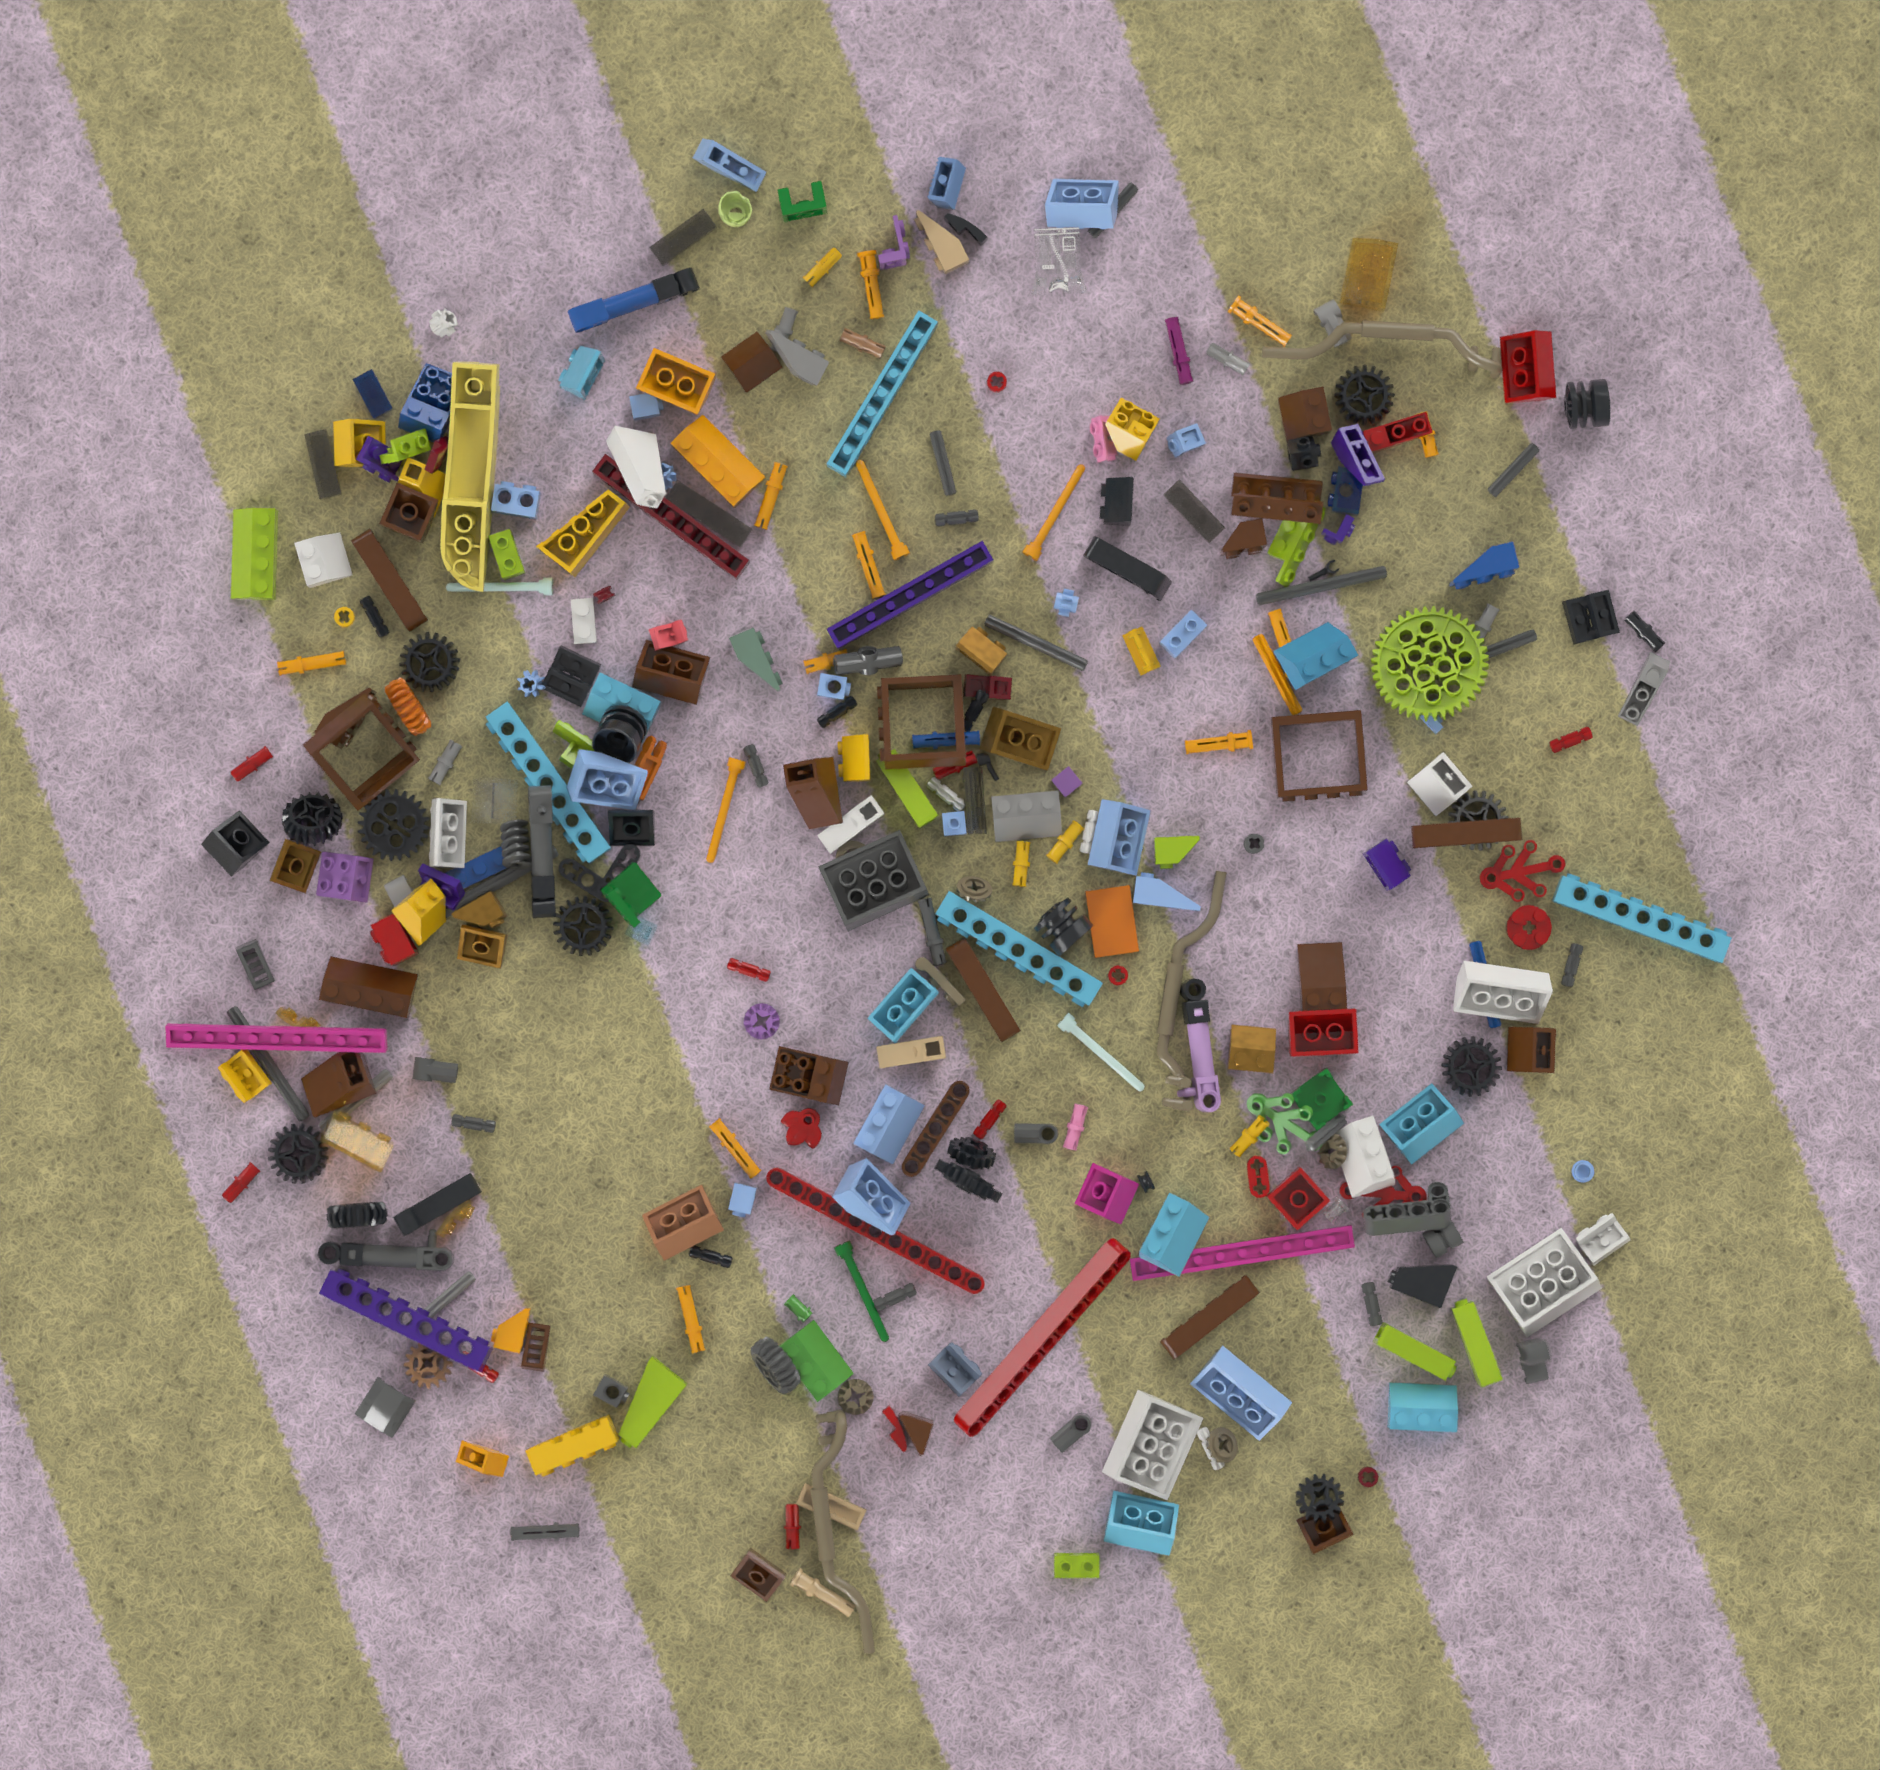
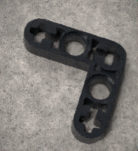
(599, 882)

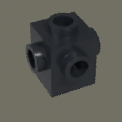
(1303, 453)

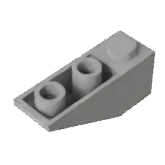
(801, 362)
(1644, 688)

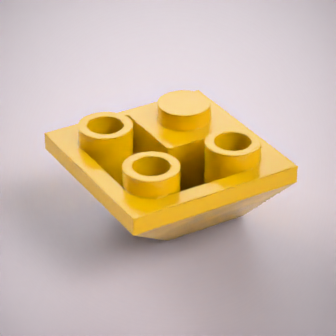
(1130, 428)
(417, 478)

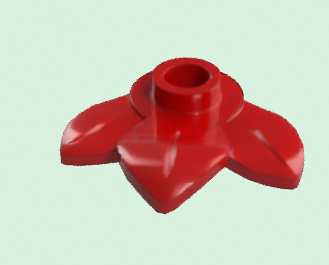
(800, 1130)

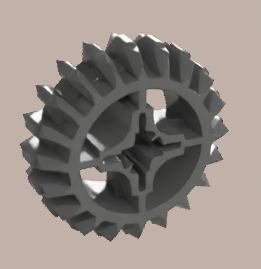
(1487, 803)
(775, 1365)

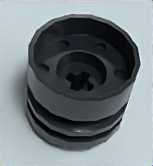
(1586, 404)
(620, 733)
(1063, 926)

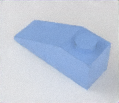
(729, 164)
(1158, 893)

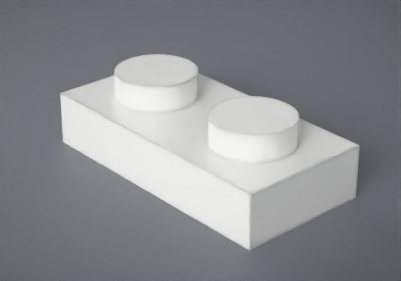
(583, 621)

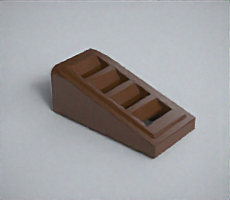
(542, 1357)

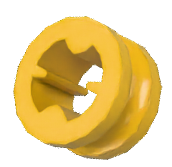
(337, 618)

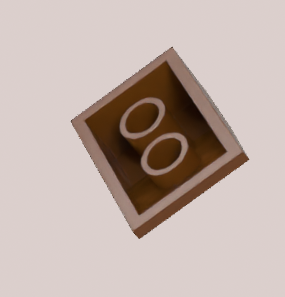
(1322, 976)

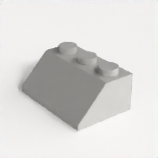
(1026, 816)

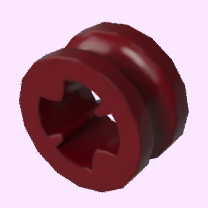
(604, 595)
(1368, 1470)

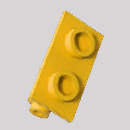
(1141, 650)

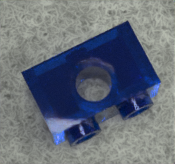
(1340, 504)

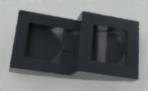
(960, 225)

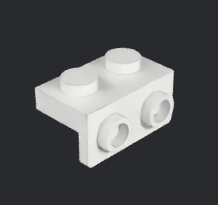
(1602, 1238)

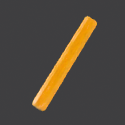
(1277, 674)

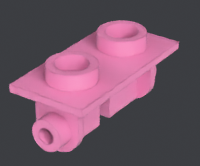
(1103, 448)

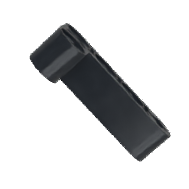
(1128, 567)
(437, 1204)

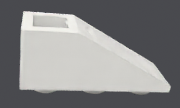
(853, 823)

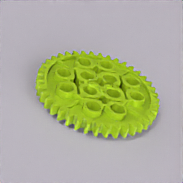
(1414, 698)

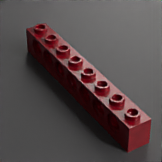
(678, 523)

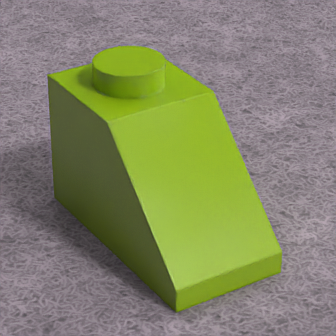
(1172, 849)

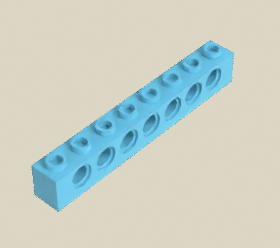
(882, 394)
(506, 714)
(1715, 951)
(1090, 985)

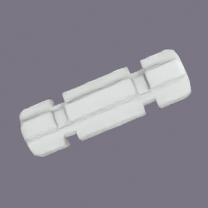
(946, 794)
(1089, 831)
(1203, 1434)

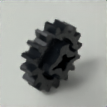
(971, 1153)
(1312, 1492)

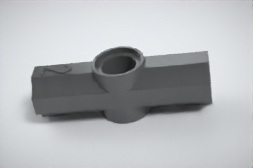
(868, 660)

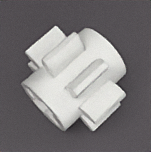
(443, 323)

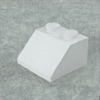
(323, 559)

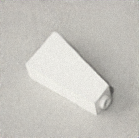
(639, 464)

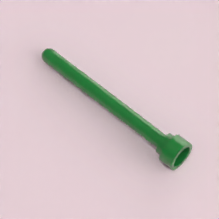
(845, 1251)

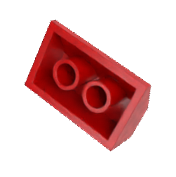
(1528, 366)
(1323, 1032)

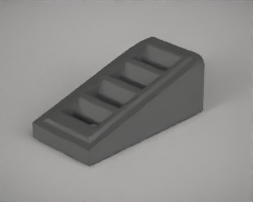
(247, 946)

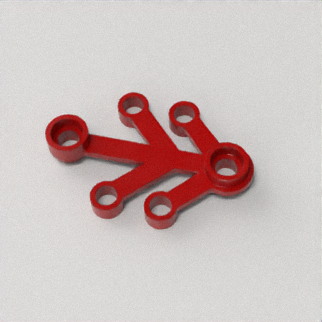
(1518, 872)
(1389, 1193)

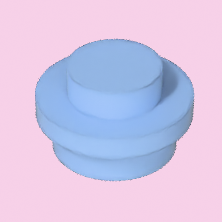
(1582, 1171)

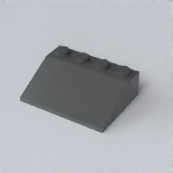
(873, 880)

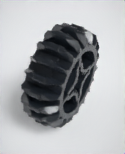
(1366, 404)
(434, 653)
(312, 819)
(584, 914)
(1467, 1054)
(298, 1163)
(356, 1214)

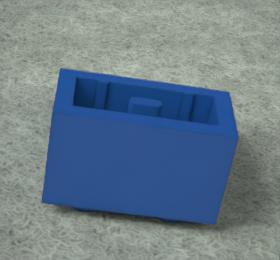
(428, 403)
(1496, 561)

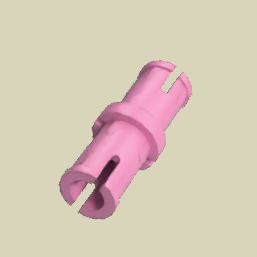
(1075, 1127)

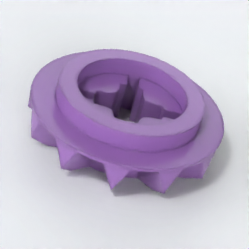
(751, 1018)

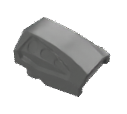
(384, 1407)

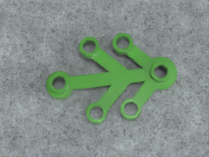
(1280, 1119)

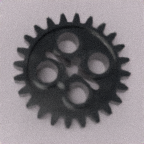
(405, 808)
(968, 1181)

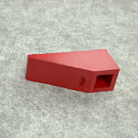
(1398, 432)

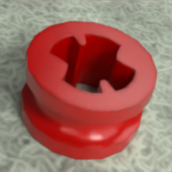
(998, 375)
(1122, 970)

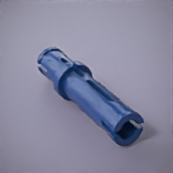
(943, 739)

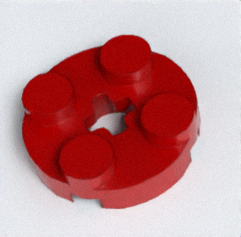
(1538, 935)

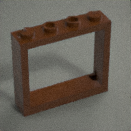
(922, 760)
(384, 776)
(1332, 791)

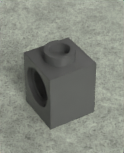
(601, 1391)

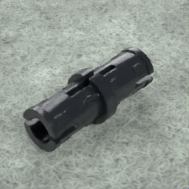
(1644, 631)

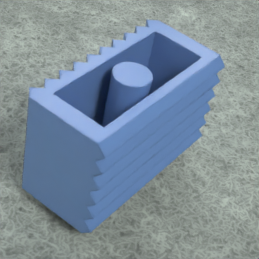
(946, 183)

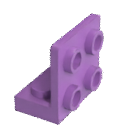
(890, 257)
(344, 876)

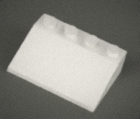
(1544, 1282)
(1152, 1445)

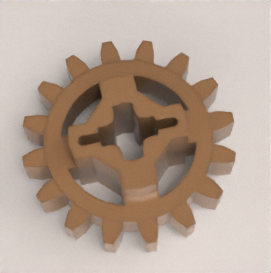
(421, 1371)

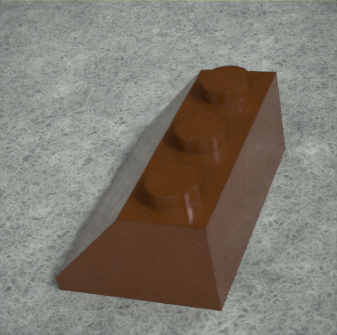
(671, 672)

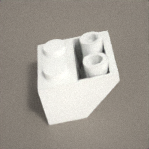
(1439, 784)

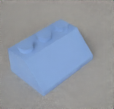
(1082, 203)
(1119, 837)
(889, 1124)

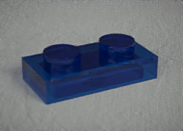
(372, 394)

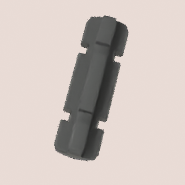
(956, 517)
(755, 765)
(1572, 965)
(473, 1123)
(895, 1297)
(1372, 1304)

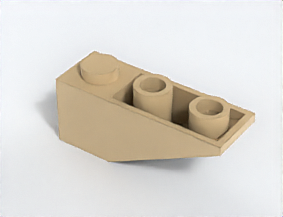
(946, 246)
(911, 1052)

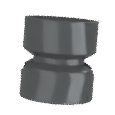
(1441, 1239)

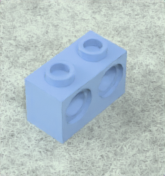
(514, 506)
(1183, 634)

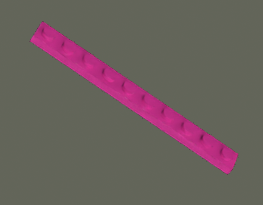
(276, 1038)
(1253, 1251)

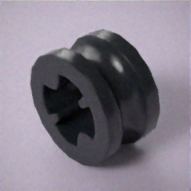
(1146, 1182)

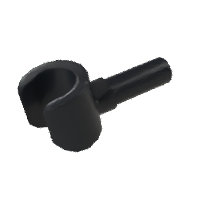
(1324, 571)
(984, 759)

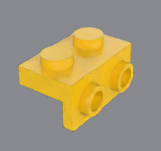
(244, 1075)

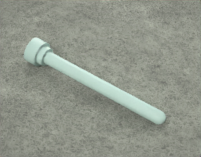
(543, 586)
(1069, 1025)

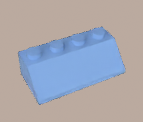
(1241, 1393)

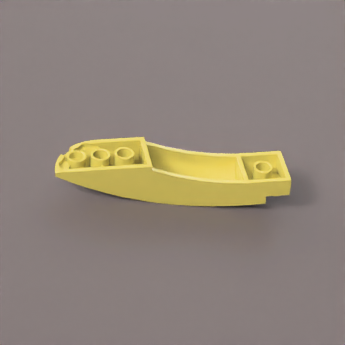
(470, 471)

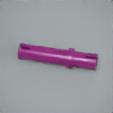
(1181, 360)

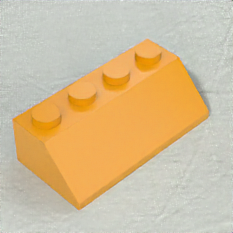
(717, 461)

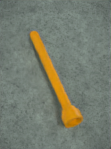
(898, 548)
(1034, 548)
(735, 767)

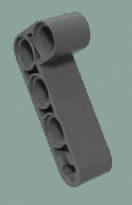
(1410, 1216)
(1533, 1358)

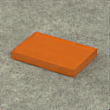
(1113, 921)

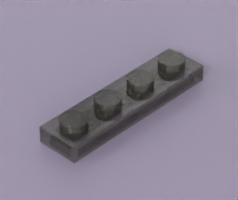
(709, 514)

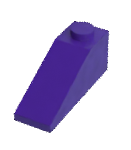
(1356, 455)

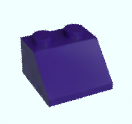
(1387, 864)

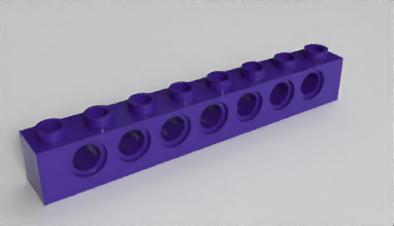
(333, 1290)

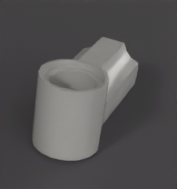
(1330, 318)

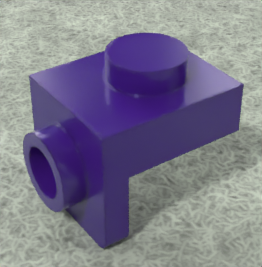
(1345, 529)

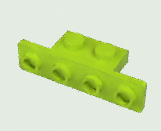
(1290, 546)
(576, 740)

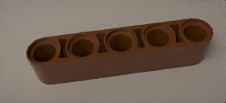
(389, 580)
(1466, 833)
(983, 989)
(933, 1140)
(1210, 1317)

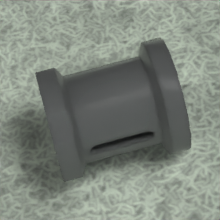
(1247, 843)

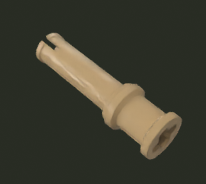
(814, 1588)

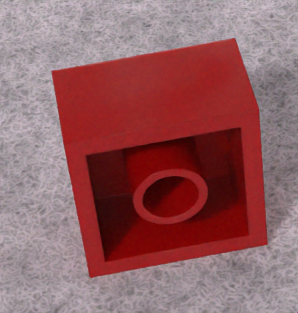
(394, 940)
(1298, 1198)

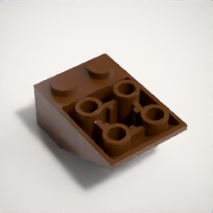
(346, 737)
(815, 791)
(809, 1075)
(338, 1082)

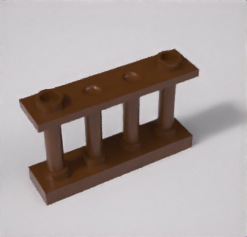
(1277, 498)

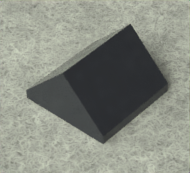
(631, 827)

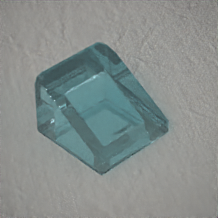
(642, 932)

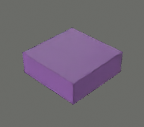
(1066, 781)

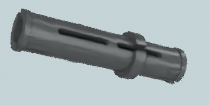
(932, 932)
(572, 1530)

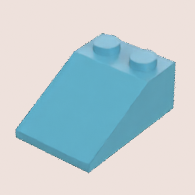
(582, 371)

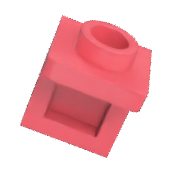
(668, 635)

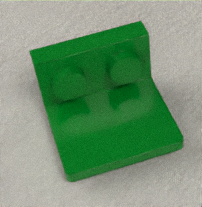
(631, 893)

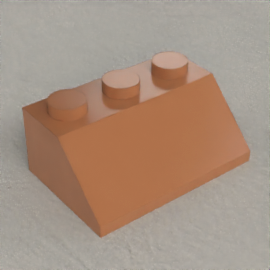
(682, 1222)

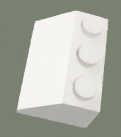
(447, 833)
(1366, 1159)

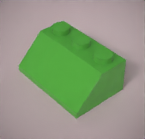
(816, 1360)

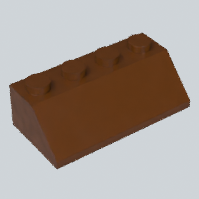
(368, 987)

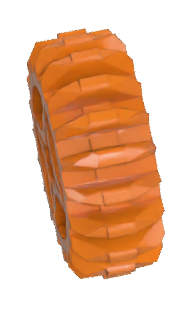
(408, 706)

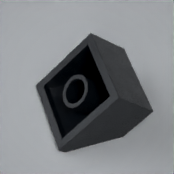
(1118, 501)
(235, 843)

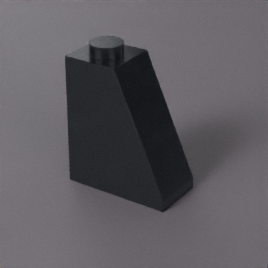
(1423, 1282)

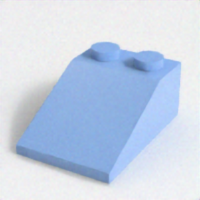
(605, 781)
(871, 1197)

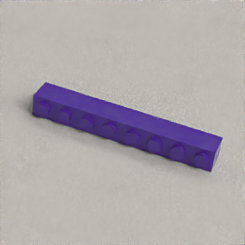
(910, 595)

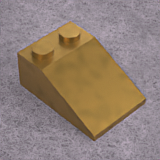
(1020, 738)

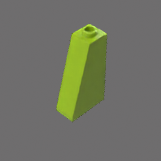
(909, 793)
(1476, 1343)
(1415, 1351)
(652, 1398)

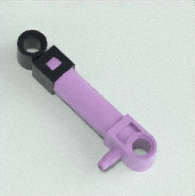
(1196, 1018)

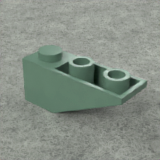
(750, 652)

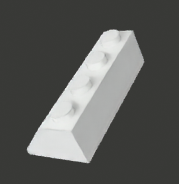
(1502, 992)

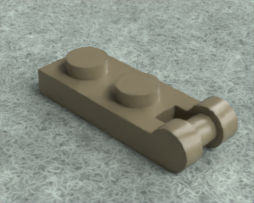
(939, 980)

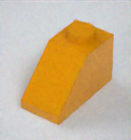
(512, 1332)
(482, 1459)

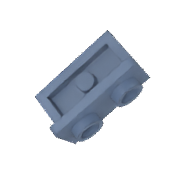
(955, 1369)

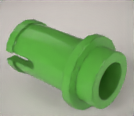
(798, 1308)

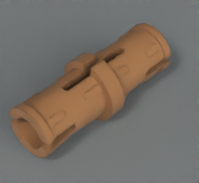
(862, 343)

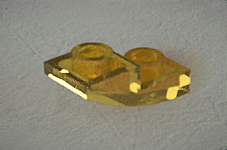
(290, 1016)
(463, 1211)

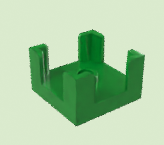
(804, 208)
(1323, 1097)

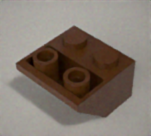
(1247, 537)
(1531, 1049)

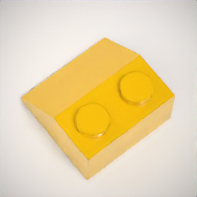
(350, 438)
(855, 758)
(422, 911)

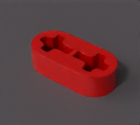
(1263, 1176)

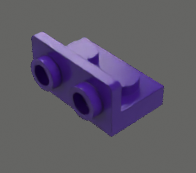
(370, 458)
(448, 885)

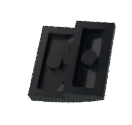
(1600, 614)
(567, 685)

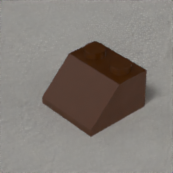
(1305, 413)
(409, 513)

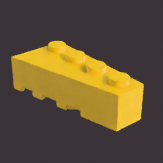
(584, 533)
(573, 1445)

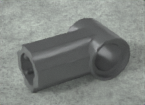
(430, 1070)
(1033, 1133)
(1070, 1433)

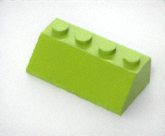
(254, 553)

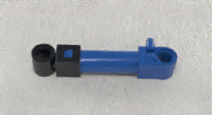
(657, 292)

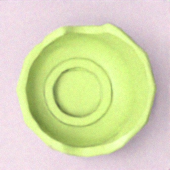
(734, 200)

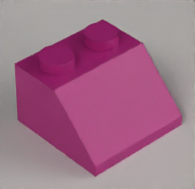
(1106, 1193)

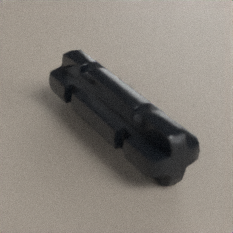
(374, 616)
(975, 709)
(837, 711)
(710, 1256)

